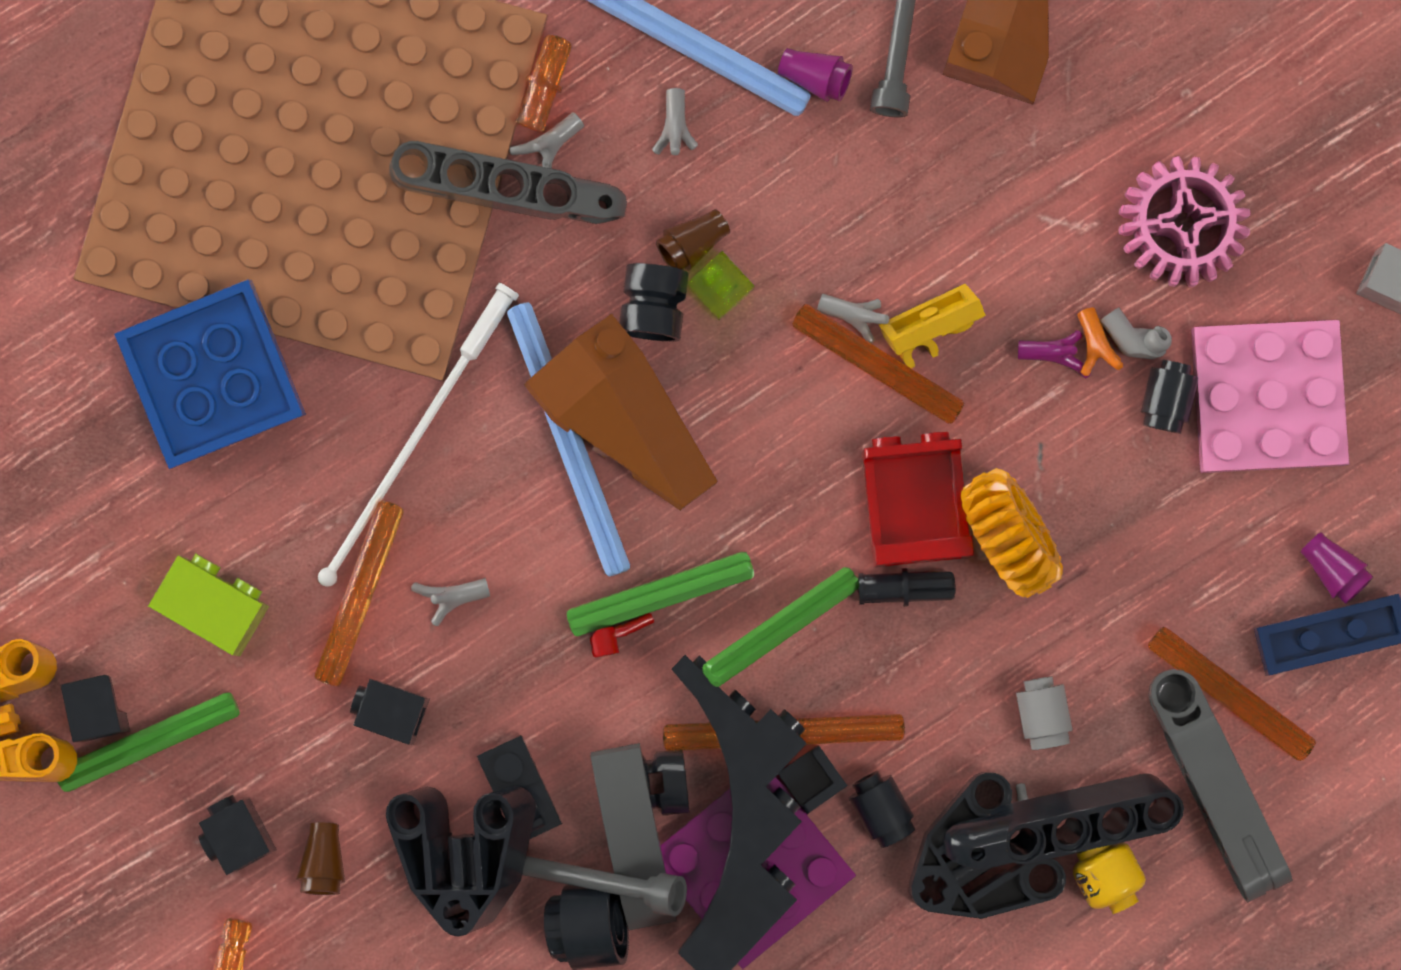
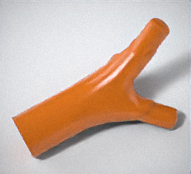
(1096, 341)

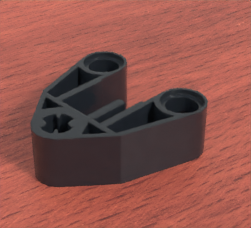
(467, 875)
(997, 895)

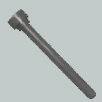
(891, 95)
(663, 893)

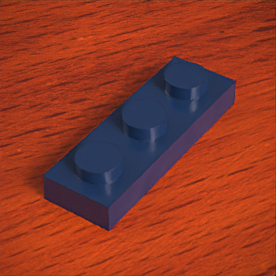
(1330, 635)

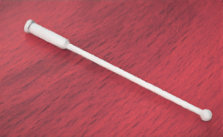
(469, 351)

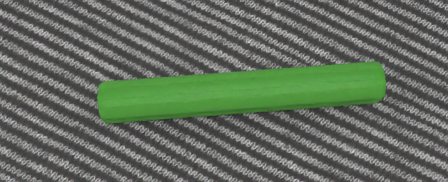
(660, 593)
(780, 627)
(151, 740)

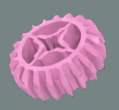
(1180, 202)

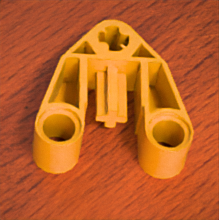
(22, 757)

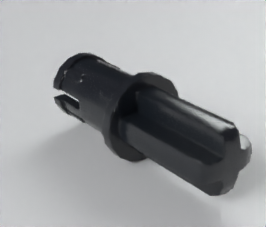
(906, 587)

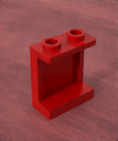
(916, 500)

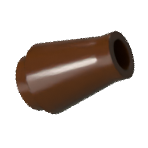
(690, 241)
(322, 861)

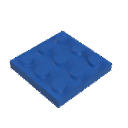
(210, 374)

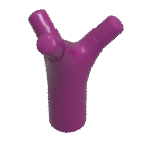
(1056, 351)

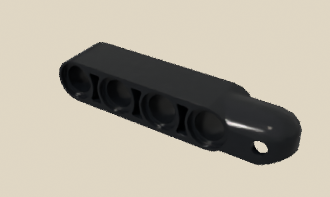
(1082, 831)

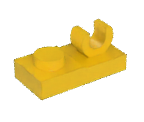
(941, 316)

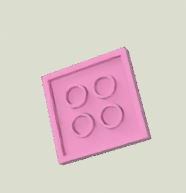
(1270, 396)

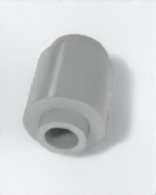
(1044, 713)

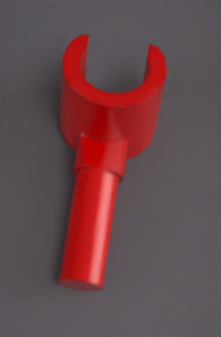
(604, 640)

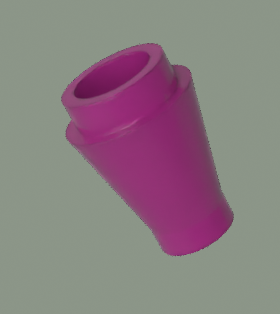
(818, 73)
(1337, 568)

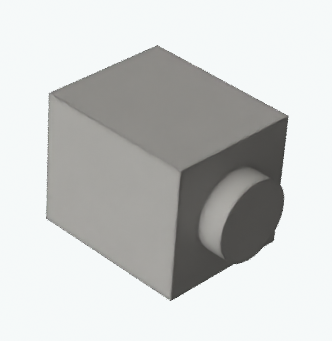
(1383, 278)

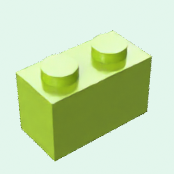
(209, 604)

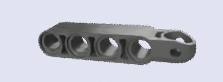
(581, 193)
(1218, 785)

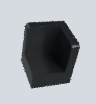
(93, 709)
(812, 779)

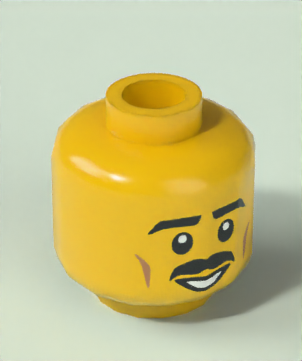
(1109, 877)

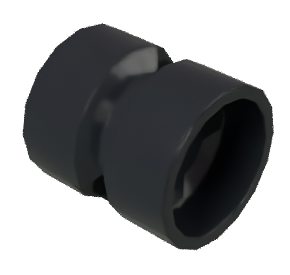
(653, 302)
(672, 766)

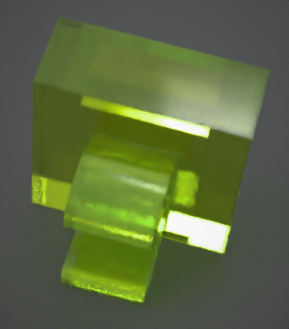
(720, 285)

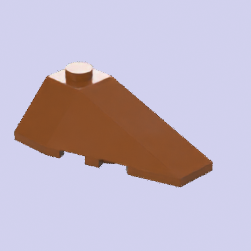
(1002, 47)
(617, 404)

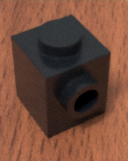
(389, 711)
(235, 834)

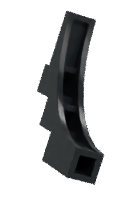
(755, 753)

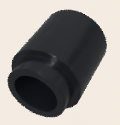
(1169, 396)
(882, 809)

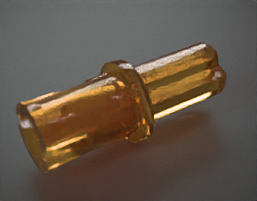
(544, 83)

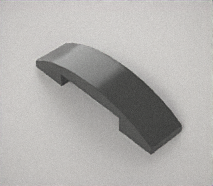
(629, 825)

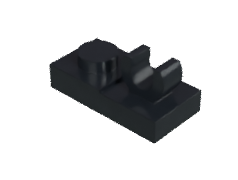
(514, 765)

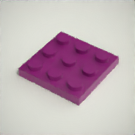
(805, 856)

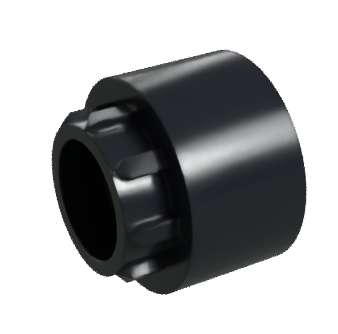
(586, 928)

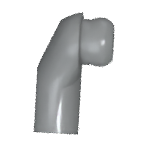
(1136, 341)

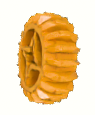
(1011, 533)

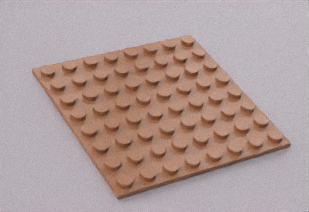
(267, 157)

